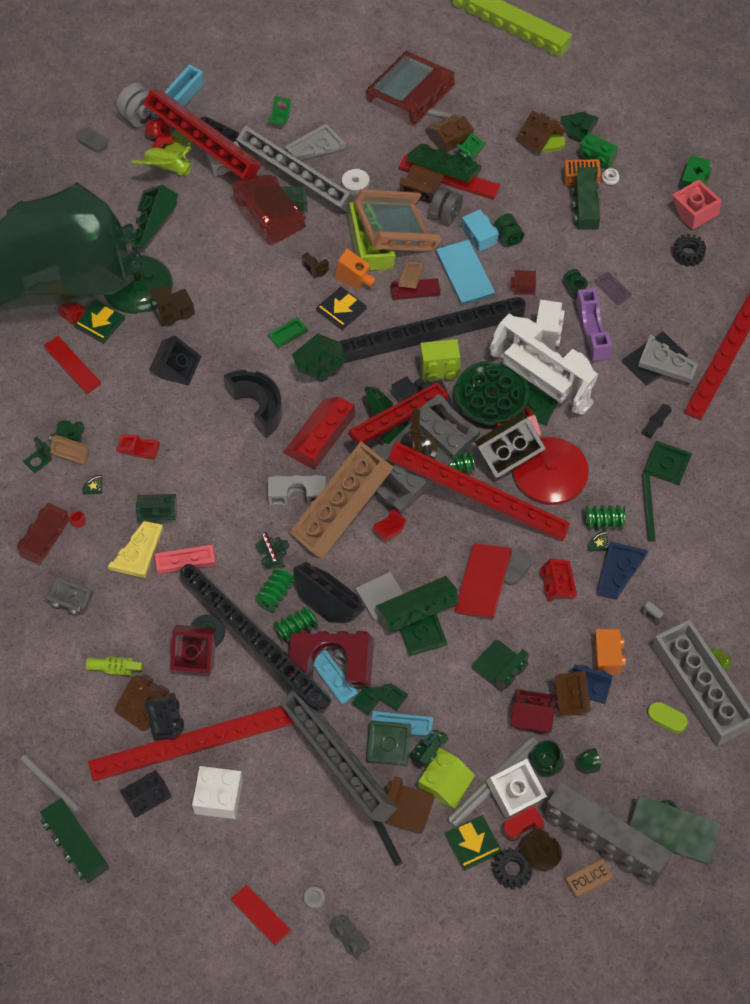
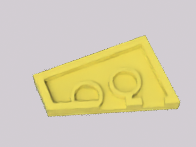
(139, 552)

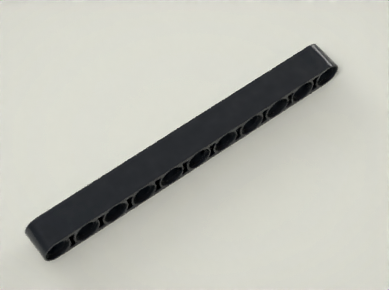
(432, 329)
(259, 641)

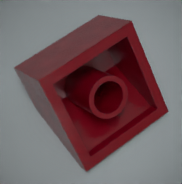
(533, 711)

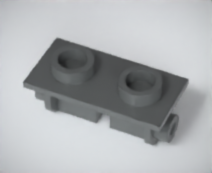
(354, 944)

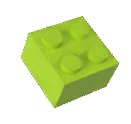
(440, 360)

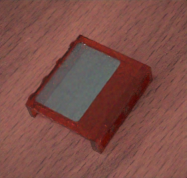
(412, 85)

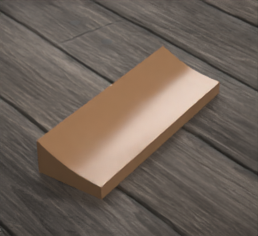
(341, 500)

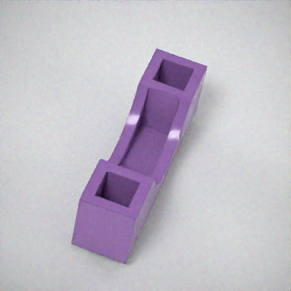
(589, 312)

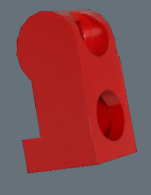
(522, 823)

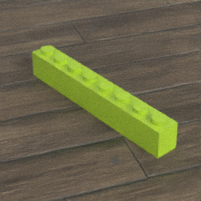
(519, 23)

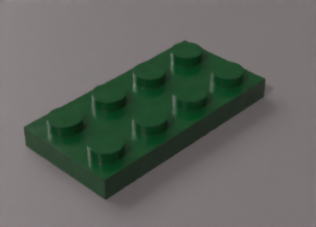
(445, 163)

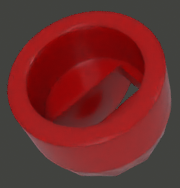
(77, 519)

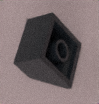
(175, 361)

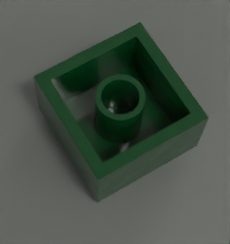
(319, 357)

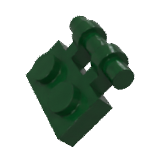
(426, 749)

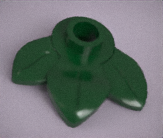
(69, 430)

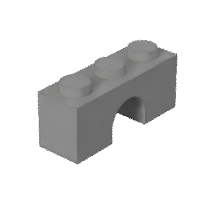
(283, 486)

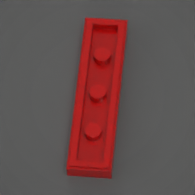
(72, 365)

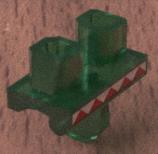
(268, 544)

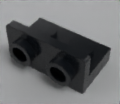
(165, 717)

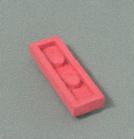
(175, 560)

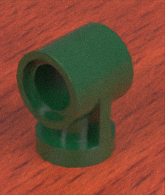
(575, 282)

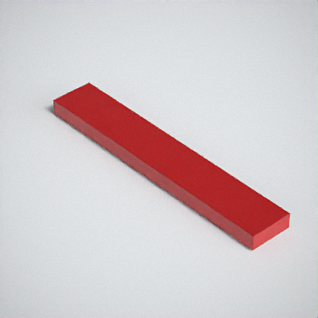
(476, 186)
(394, 415)

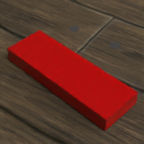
(260, 915)

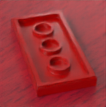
(483, 580)

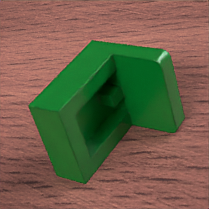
(471, 147)

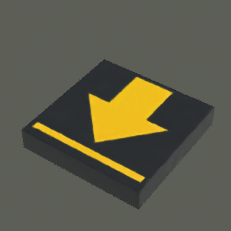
(341, 308)

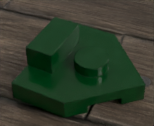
(578, 125)

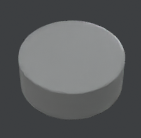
(314, 898)

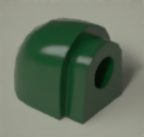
(588, 761)

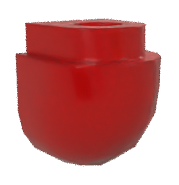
(71, 311)

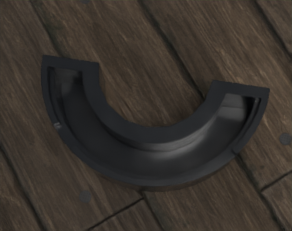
(261, 388)

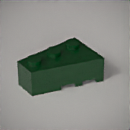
(586, 199)

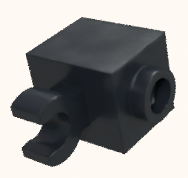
(405, 388)

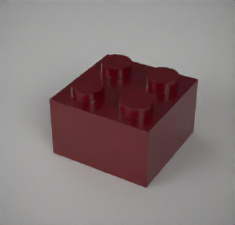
(193, 649)

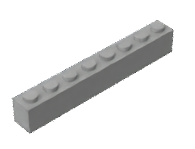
(296, 168)

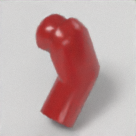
(162, 140)

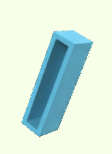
(185, 86)

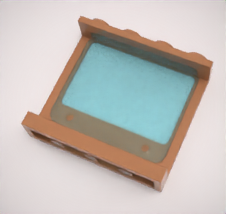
(394, 220)

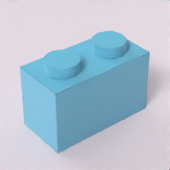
(479, 230)

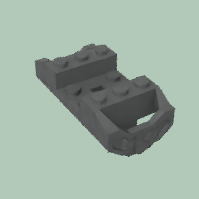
(449, 448)

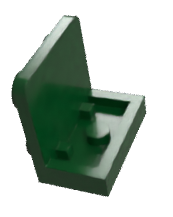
(500, 664)

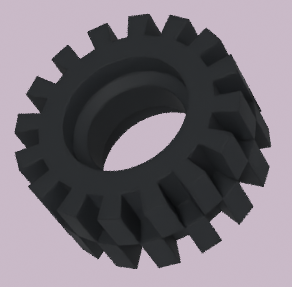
(689, 258)
(506, 879)

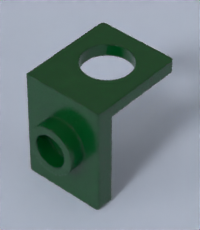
(42, 452)

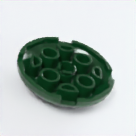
(137, 295)
(488, 379)

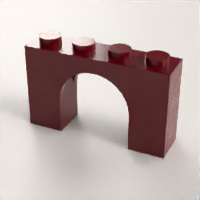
(358, 647)

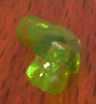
(724, 658)

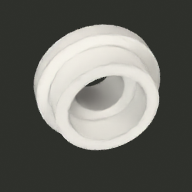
(610, 173)

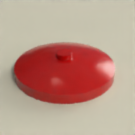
(553, 474)

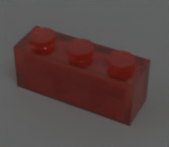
(43, 533)

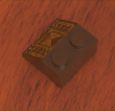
(450, 132)

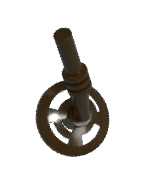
(414, 435)

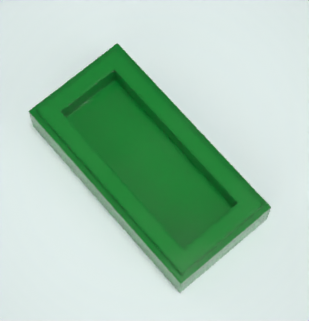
(287, 332)

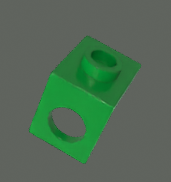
(279, 116)

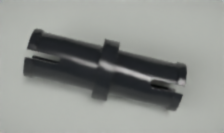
(656, 420)

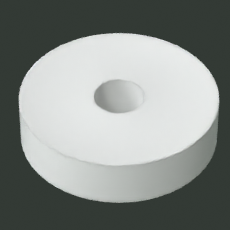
(355, 175)

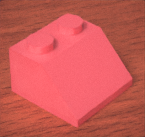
(696, 204)

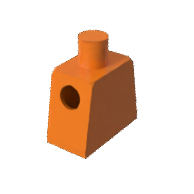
(353, 270)

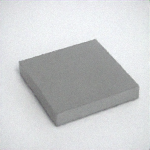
(377, 592)

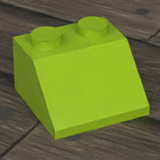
(446, 779)

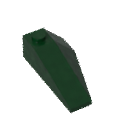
(155, 208)
(380, 402)

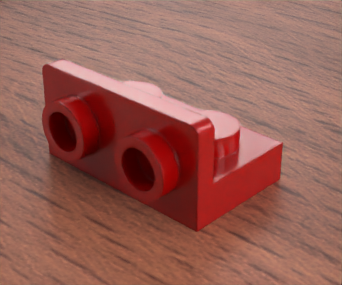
(558, 579)

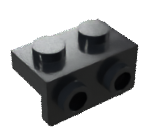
(145, 793)

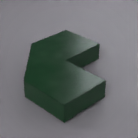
(387, 694)

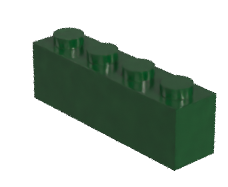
(417, 604)
(74, 841)

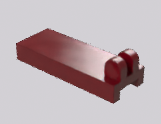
(425, 288)

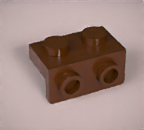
(572, 693)

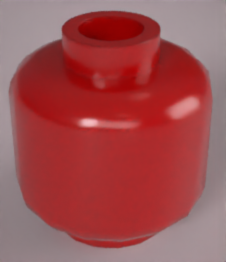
(156, 127)

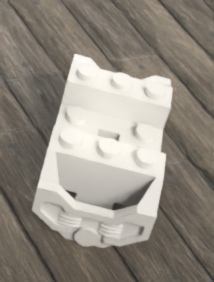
(561, 378)

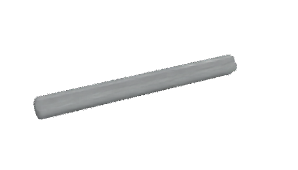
(484, 790)

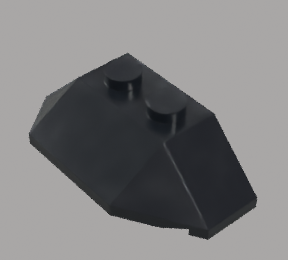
(326, 592)

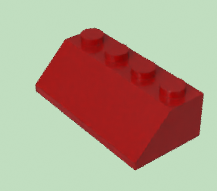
(321, 431)

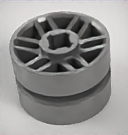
(446, 205)

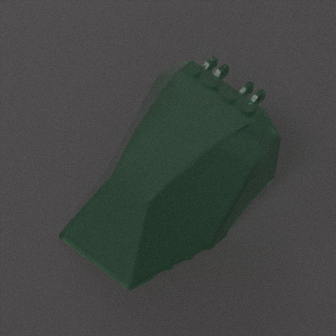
(63, 250)

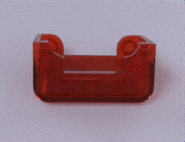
(269, 207)

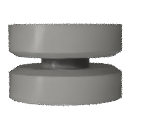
(131, 104)

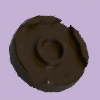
(541, 850)

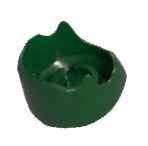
(547, 758)

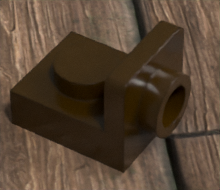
(313, 267)

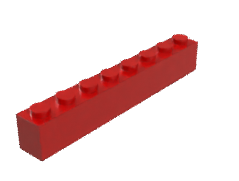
(202, 134)

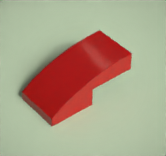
(137, 447)

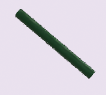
(648, 507)

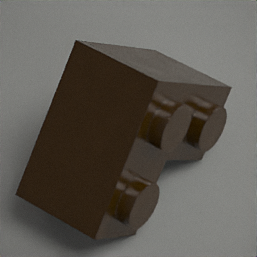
(171, 306)

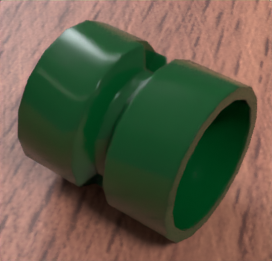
(509, 230)

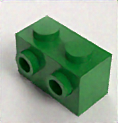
(598, 149)

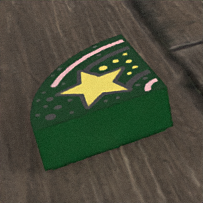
(93, 485)
(599, 542)

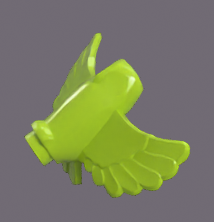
(170, 158)

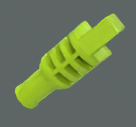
(114, 665)

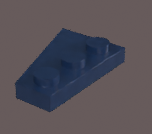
(619, 568)

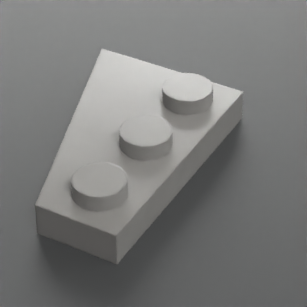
(316, 143)
(662, 360)

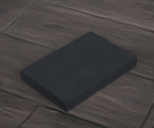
(645, 375)

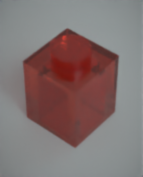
(523, 282)

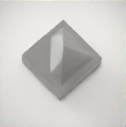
(653, 614)

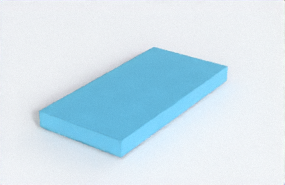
(465, 272)

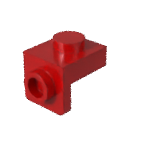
(390, 526)

